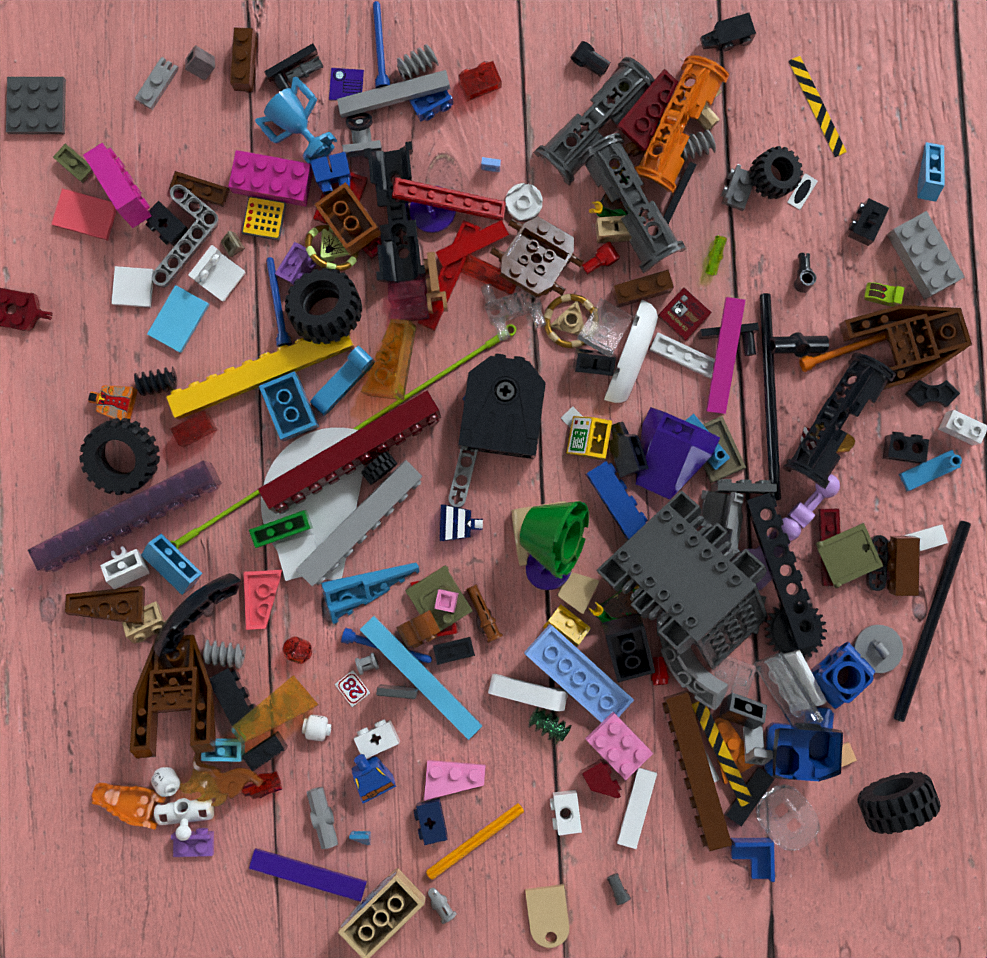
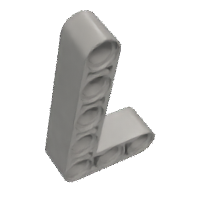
(187, 238)

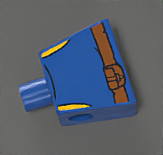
(371, 777)

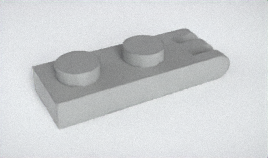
(156, 83)

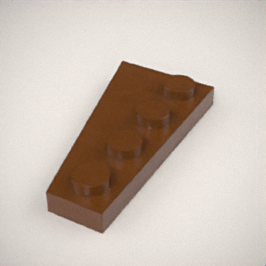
(110, 604)

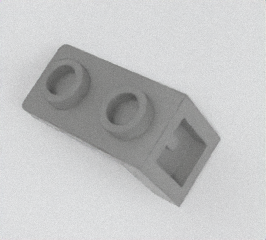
(754, 747)

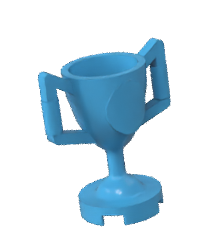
(289, 114)

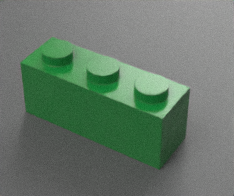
(280, 529)

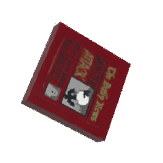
(684, 314)

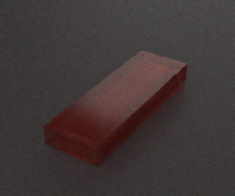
(487, 273)

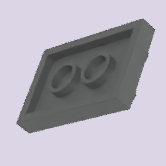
(744, 486)

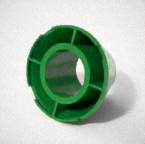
(555, 535)

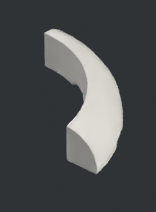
(633, 354)

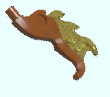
(217, 785)

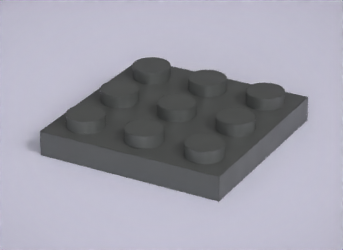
(35, 105)

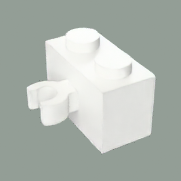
(124, 568)

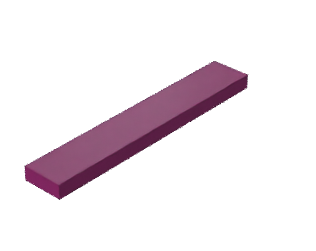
(725, 355)

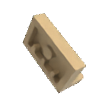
(152, 624)

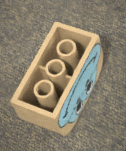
(381, 914)

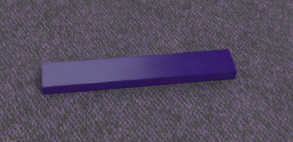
(307, 874)

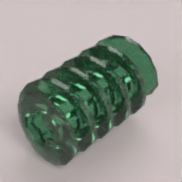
(549, 725)

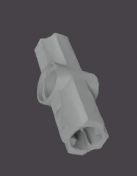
(322, 818)

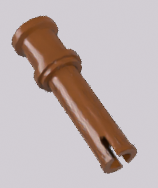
(487, 622)

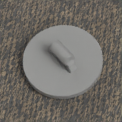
(880, 647)

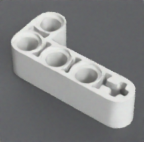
(528, 693)

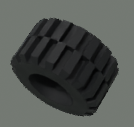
(786, 164)

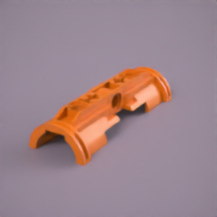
(667, 165)

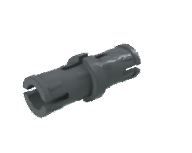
(305, 69)

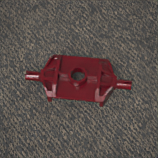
(26, 313)

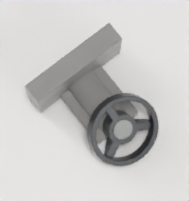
(360, 136)

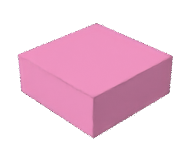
(446, 600)

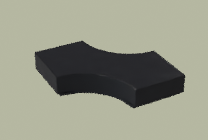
(922, 393)

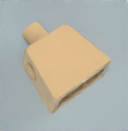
(578, 591)

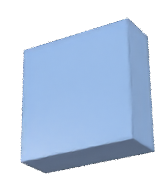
(490, 164)

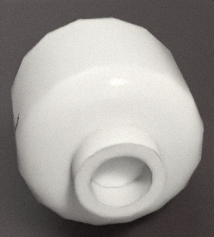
(316, 728)
(165, 781)

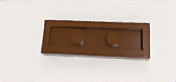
(201, 188)

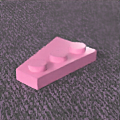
(452, 777)

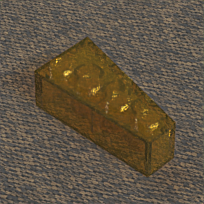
(278, 708)

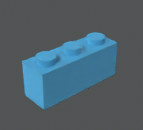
(171, 564)

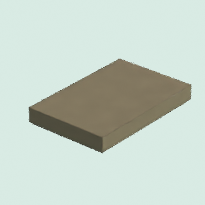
(735, 463)

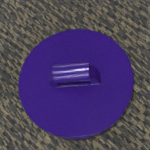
(431, 218)
(541, 577)

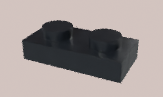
(453, 650)

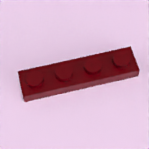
(828, 526)

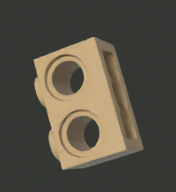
(611, 230)

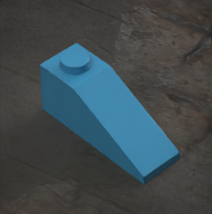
(932, 172)

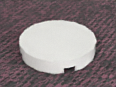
(523, 202)

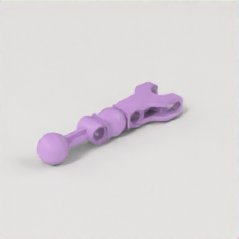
(797, 519)

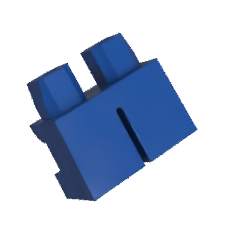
(339, 174)

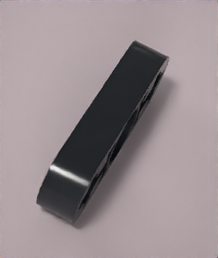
(881, 577)

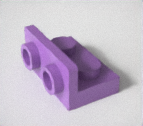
(295, 264)
(199, 844)

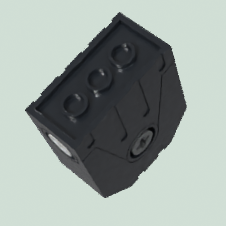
(499, 422)

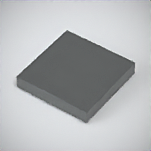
(397, 691)

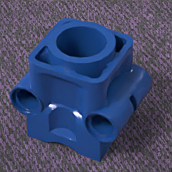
(859, 675)

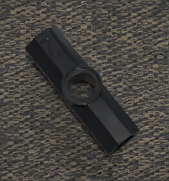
(798, 344)

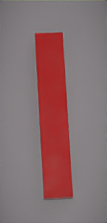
(448, 199)
(448, 278)

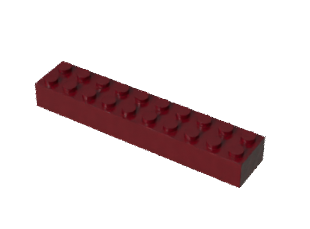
(350, 453)

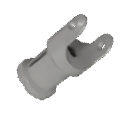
(439, 901)

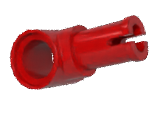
(605, 255)

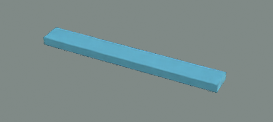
(421, 677)

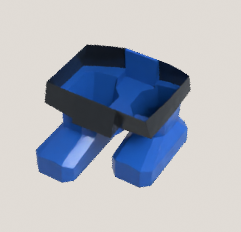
(806, 750)

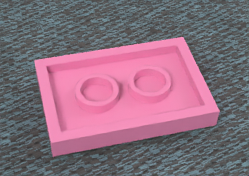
(619, 746)

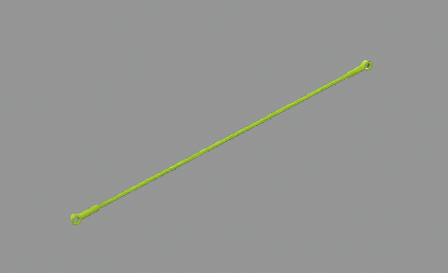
(488, 344)

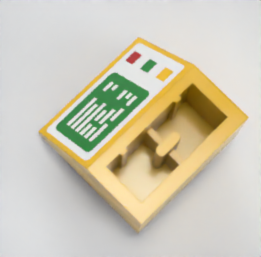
(589, 437)

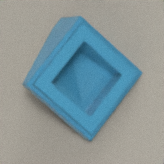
(361, 836)

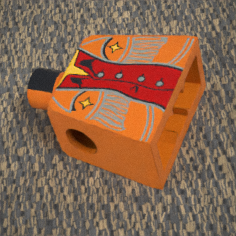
(114, 401)

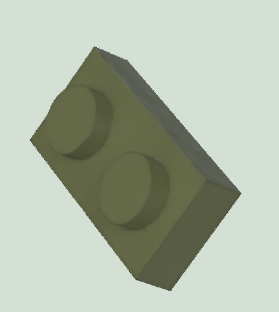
(73, 163)

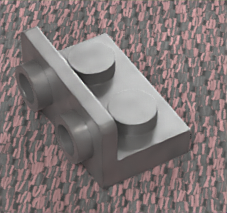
(739, 188)

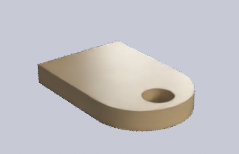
(548, 914)

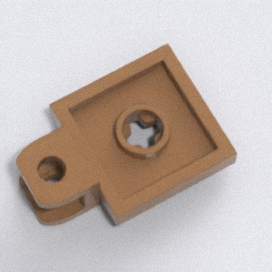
(433, 283)

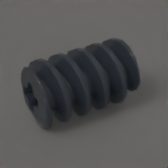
(156, 382)

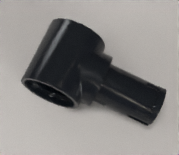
(804, 272)

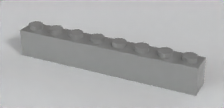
(358, 523)

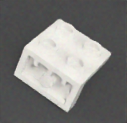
(217, 273)

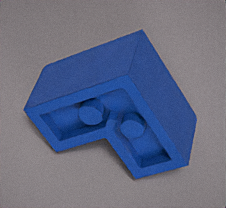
(760, 853)

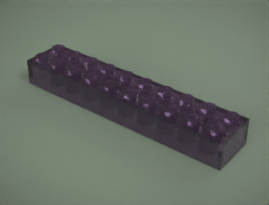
(124, 517)

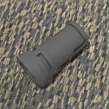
(620, 894)

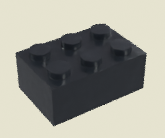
(628, 647)

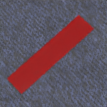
(472, 243)

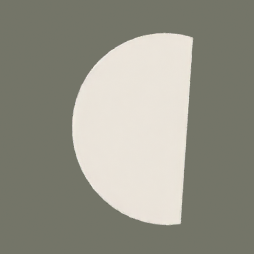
(330, 505)

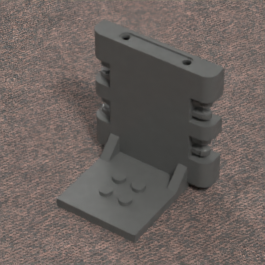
(686, 575)

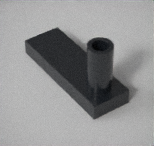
(276, 72)
(747, 332)

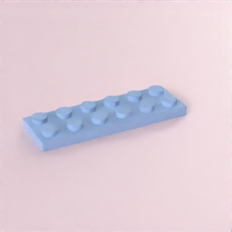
(577, 674)

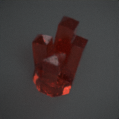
(270, 784)

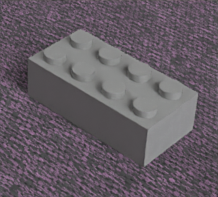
(925, 255)

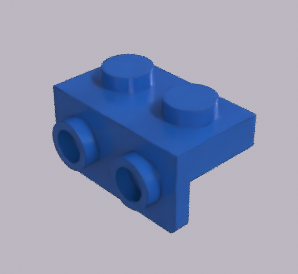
(429, 105)

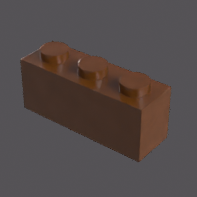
(243, 59)
(642, 288)
(904, 565)

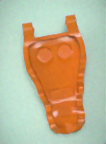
(130, 803)

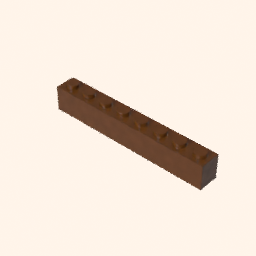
(697, 770)

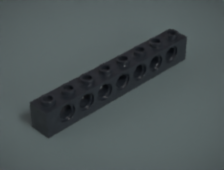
(812, 635)

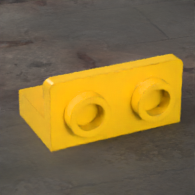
(568, 625)

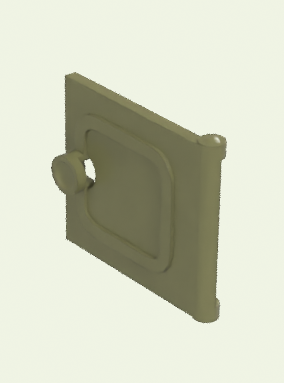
(849, 555)
(425, 593)

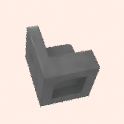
(200, 62)

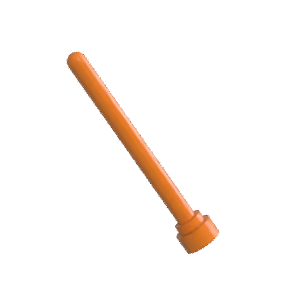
(807, 363)

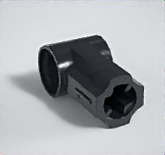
(586, 56)

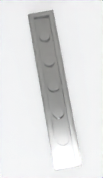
(393, 93)

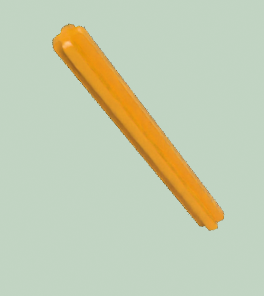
(475, 841)

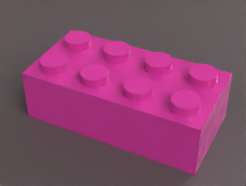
(270, 178)
(118, 184)

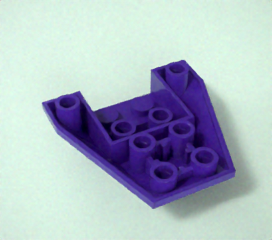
(672, 452)

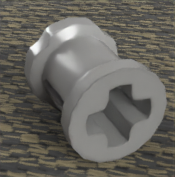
(366, 663)

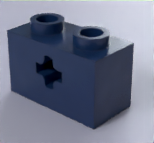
(433, 810)

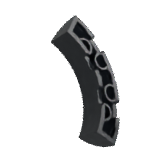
(192, 609)

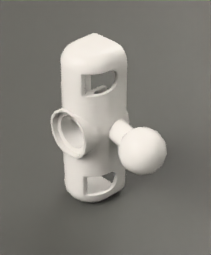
(175, 816)

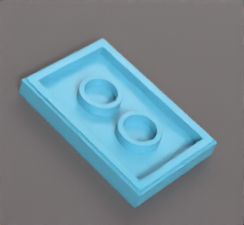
(178, 319)

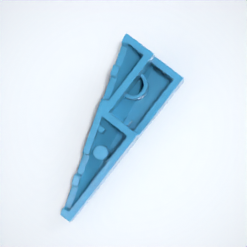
(350, 592)

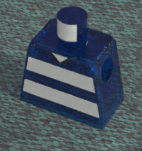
(457, 523)

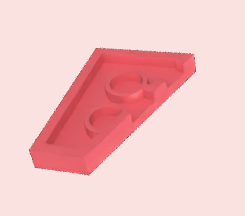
(259, 594)

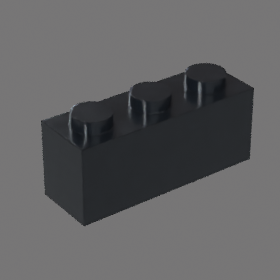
(231, 695)

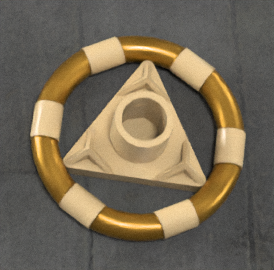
(569, 321)

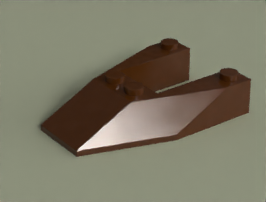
(917, 335)
(173, 685)

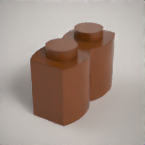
(418, 629)

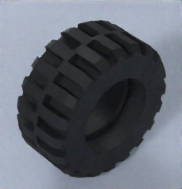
(315, 287)
(100, 470)
(899, 802)

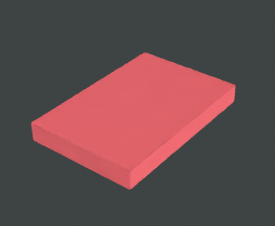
(84, 214)

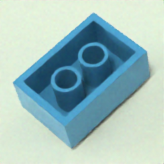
(288, 406)

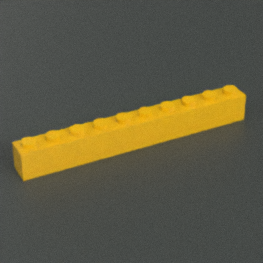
(252, 375)

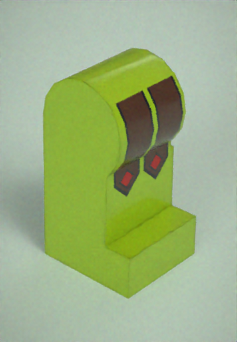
(884, 294)

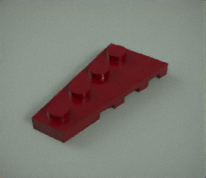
(645, 114)

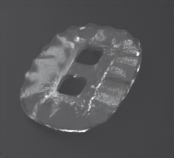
(798, 808)

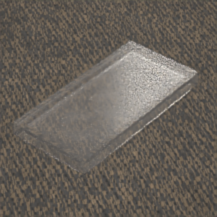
(787, 690)

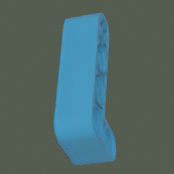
(342, 382)

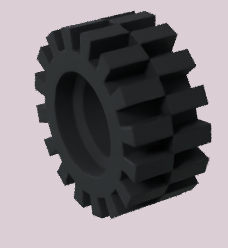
(379, 467)

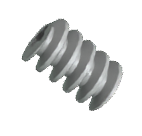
(416, 62)
(697, 143)
(223, 655)

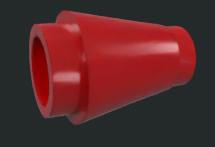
(661, 674)

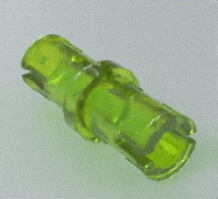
(716, 255)

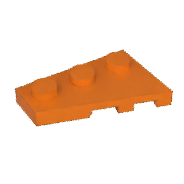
(734, 745)

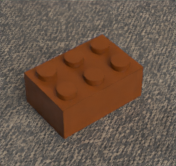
(348, 219)

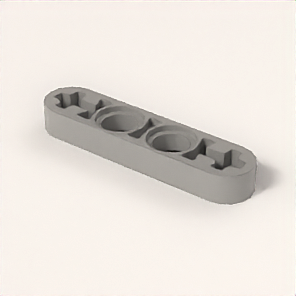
(466, 471)

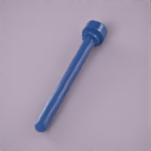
(382, 79)
(282, 337)
(350, 637)

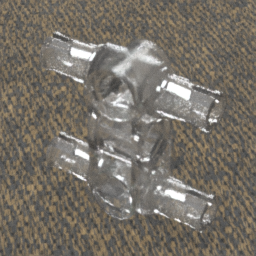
(510, 308)

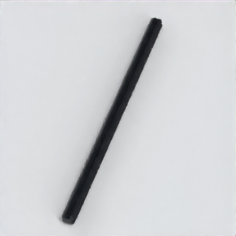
(770, 394)
(932, 621)

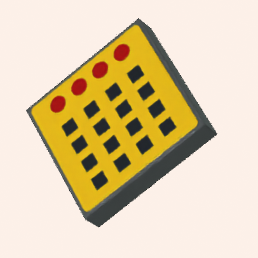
(264, 218)

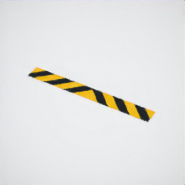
(817, 106)
(722, 753)

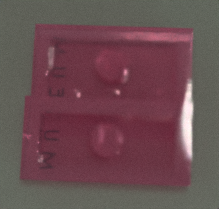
(408, 300)

